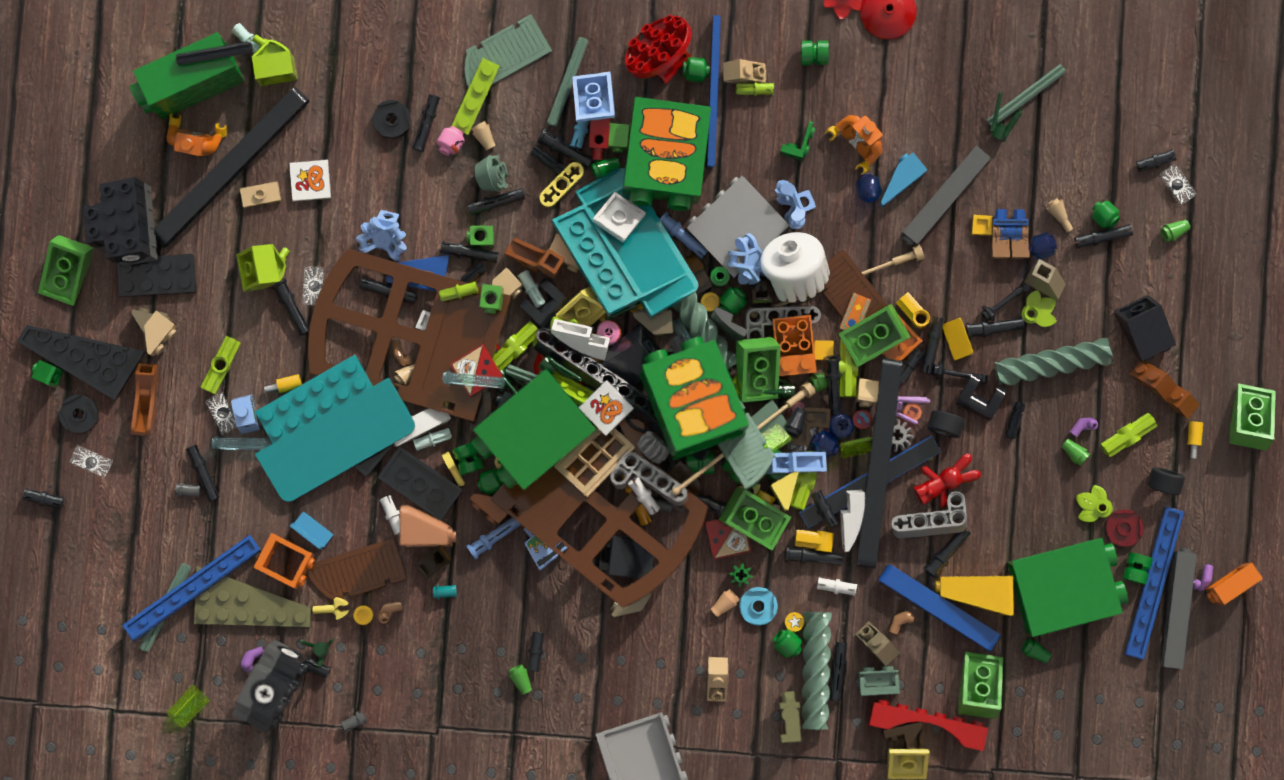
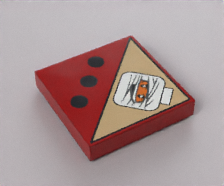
(476, 363)
(725, 540)

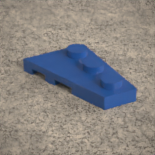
(437, 265)

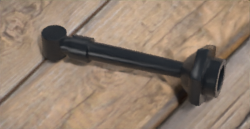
(989, 313)
(939, 370)

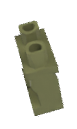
(790, 717)

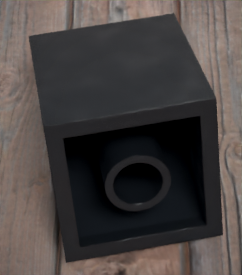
(1145, 327)
(628, 355)
(624, 558)

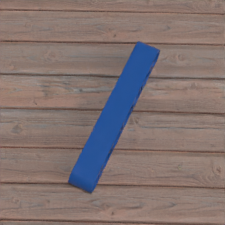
(939, 607)

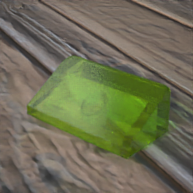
(775, 437)
(855, 447)
(188, 706)

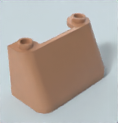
(423, 530)

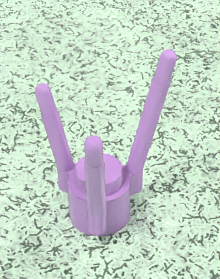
(911, 400)

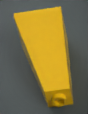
(983, 592)

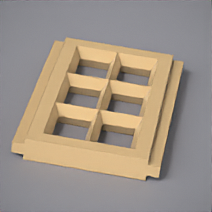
(604, 472)

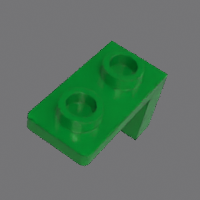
(791, 150)

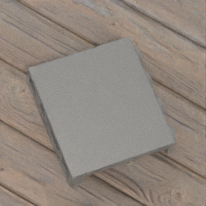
(732, 216)
(641, 750)

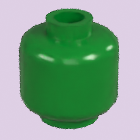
(695, 69)
(1105, 214)
(733, 300)
(489, 481)
(787, 643)

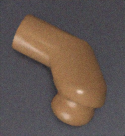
(398, 353)
(387, 610)
(900, 619)

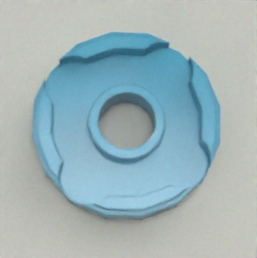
(758, 594)

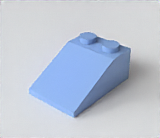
(593, 97)

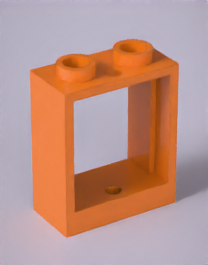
(267, 553)
(1233, 584)

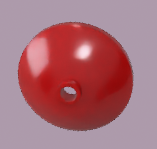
(885, 23)

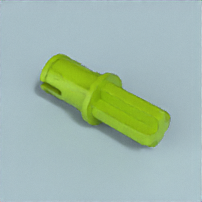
(755, 88)
(458, 291)

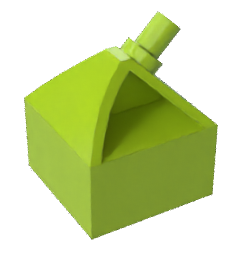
(273, 63)
(261, 266)

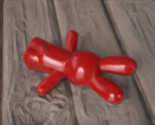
(948, 479)

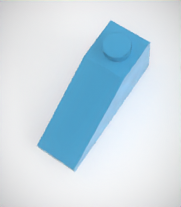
(906, 173)

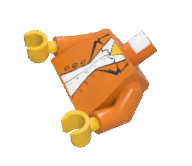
(862, 136)
(193, 142)

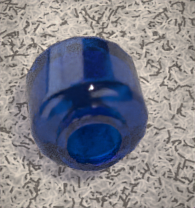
(868, 188)
(1042, 245)
(847, 425)
(824, 442)

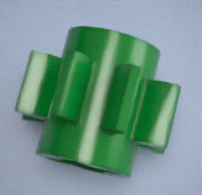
(737, 570)

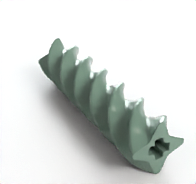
(696, 319)
(1050, 362)
(816, 671)

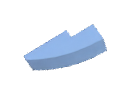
(798, 462)

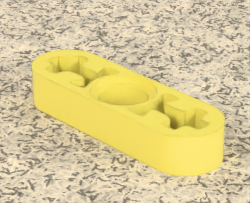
(575, 178)

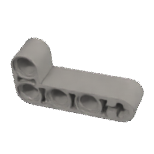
(782, 311)
(652, 481)
(929, 518)

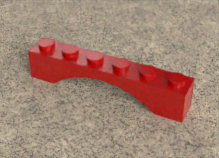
(967, 734)

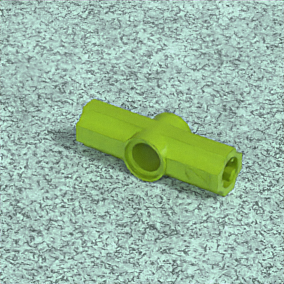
(515, 346)
(849, 373)
(214, 376)
(1128, 435)
(803, 486)

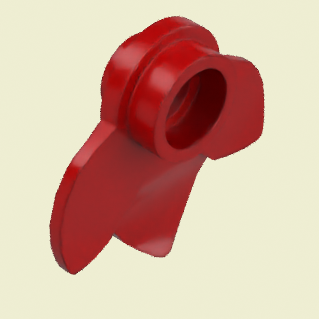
(843, 7)

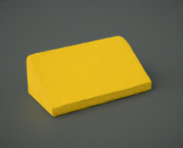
(957, 339)

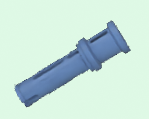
(675, 229)
(483, 542)

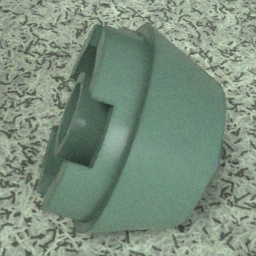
(491, 174)

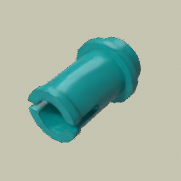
(444, 591)

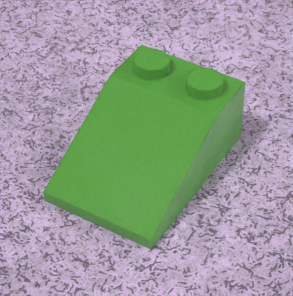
(65, 269)
(874, 335)
(757, 368)
(1253, 417)
(754, 518)
(981, 685)

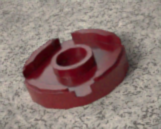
(1124, 528)

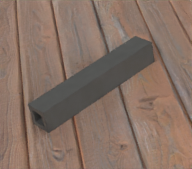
(945, 196)
(1178, 609)

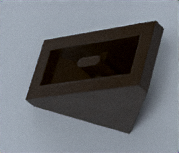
(761, 292)

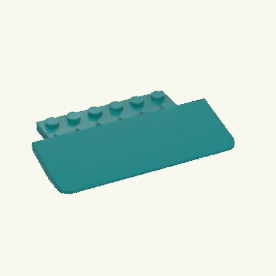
(621, 273)
(329, 427)

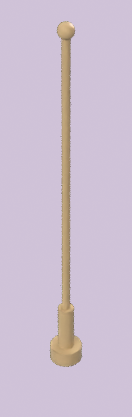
(916, 253)
(807, 390)

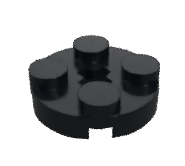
(382, 113)
(84, 404)

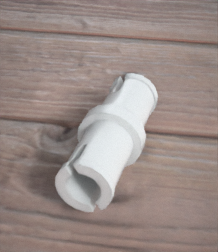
(644, 495)
(391, 513)
(836, 586)

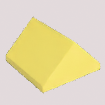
(583, 308)
(784, 490)
(907, 763)

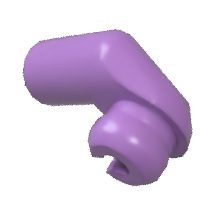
(1083, 424)
(1206, 579)
(248, 659)

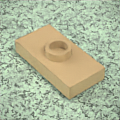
(260, 194)

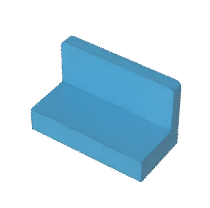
(312, 530)

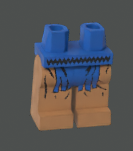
(1009, 229)

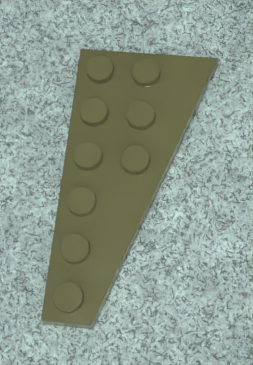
(242, 604)

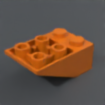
(796, 343)

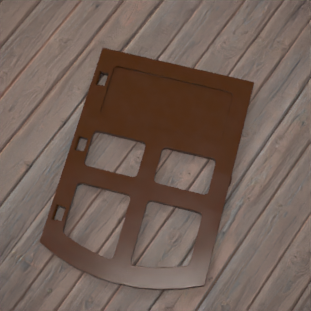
(450, 333)
(553, 500)

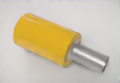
(285, 384)
(1194, 437)

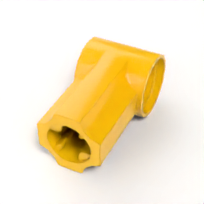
(912, 309)
(817, 540)

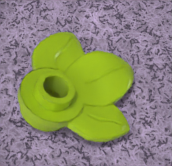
(1040, 308)
(1091, 502)

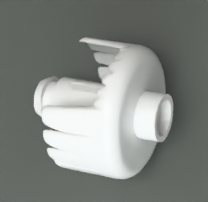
(795, 266)

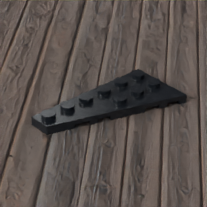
(92, 361)

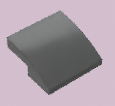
(727, 328)

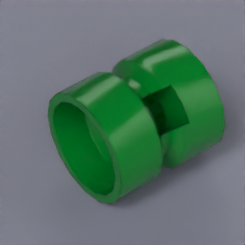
(814, 52)
(465, 452)
(697, 465)
(1137, 575)

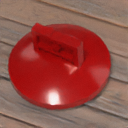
(660, 50)

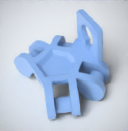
(788, 196)
(384, 235)
(751, 268)

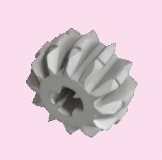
(903, 432)
(653, 447)

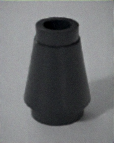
(795, 423)

